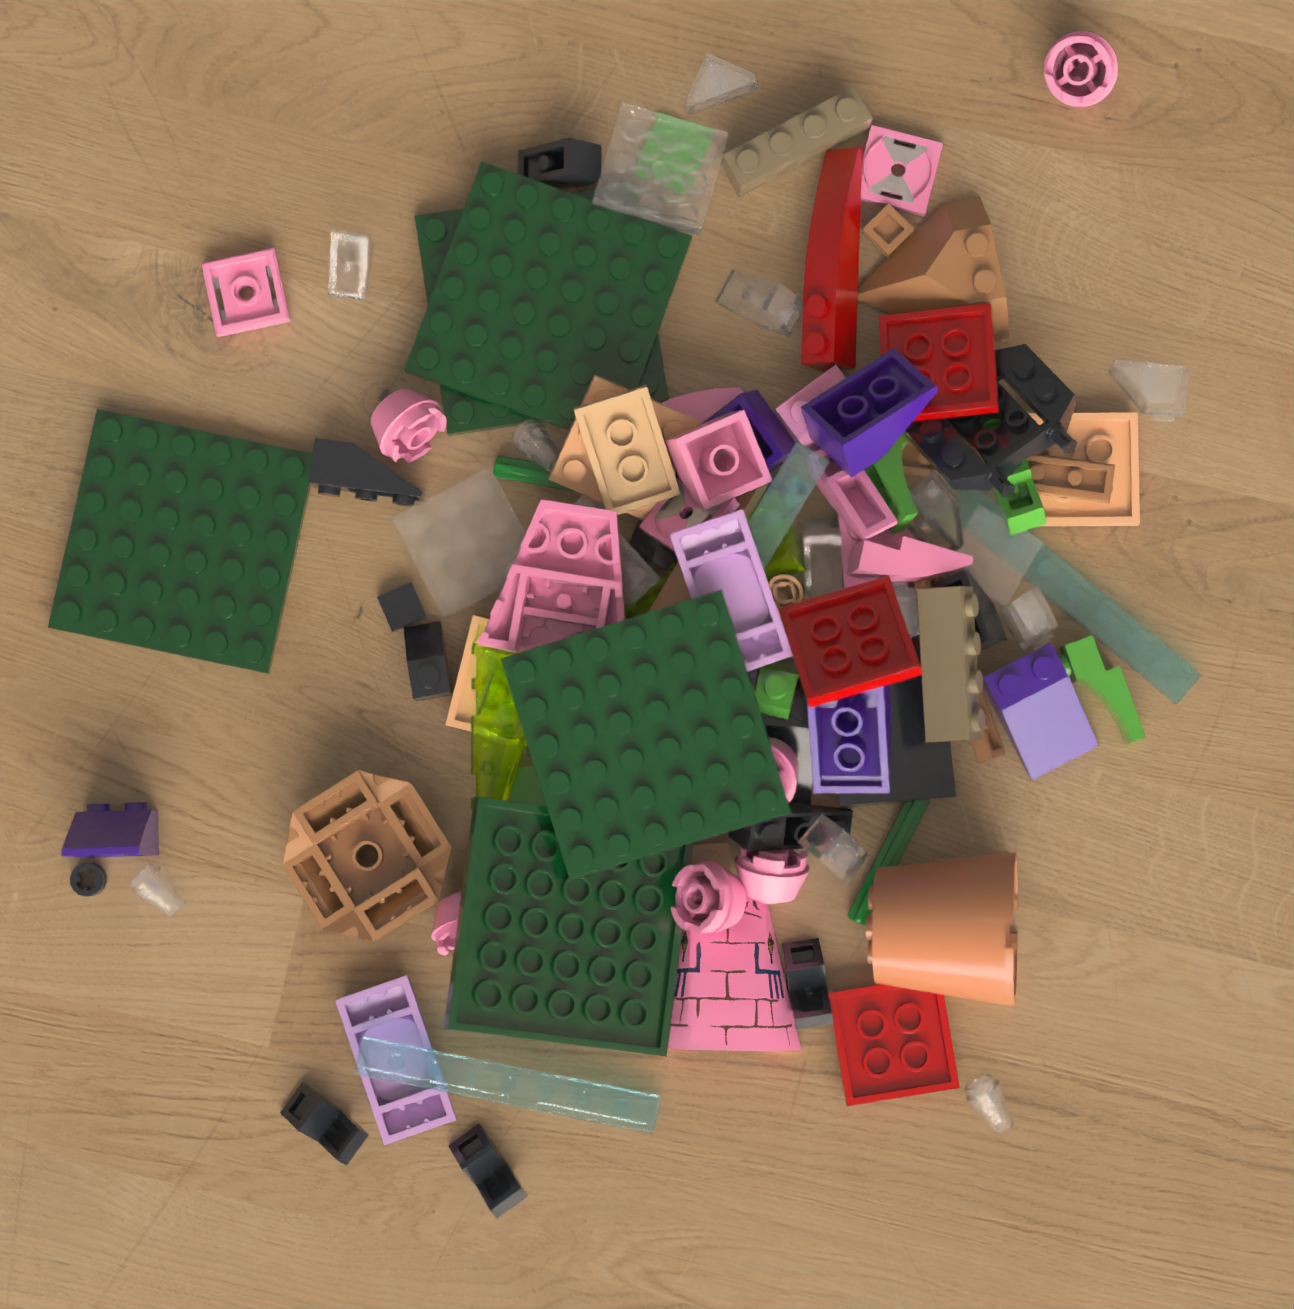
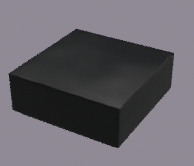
(402, 607)

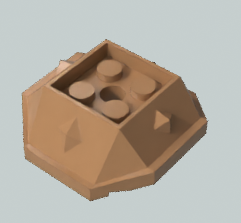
(326, 847)

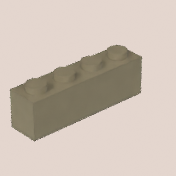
(796, 141)
(950, 664)

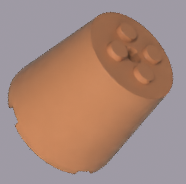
(947, 926)

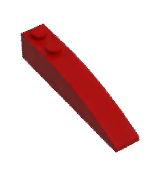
(833, 265)

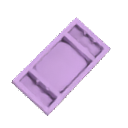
(724, 557)
(394, 1015)

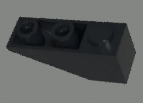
(348, 468)
(787, 830)

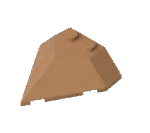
(943, 266)

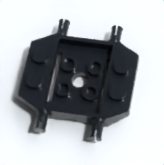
(1015, 439)

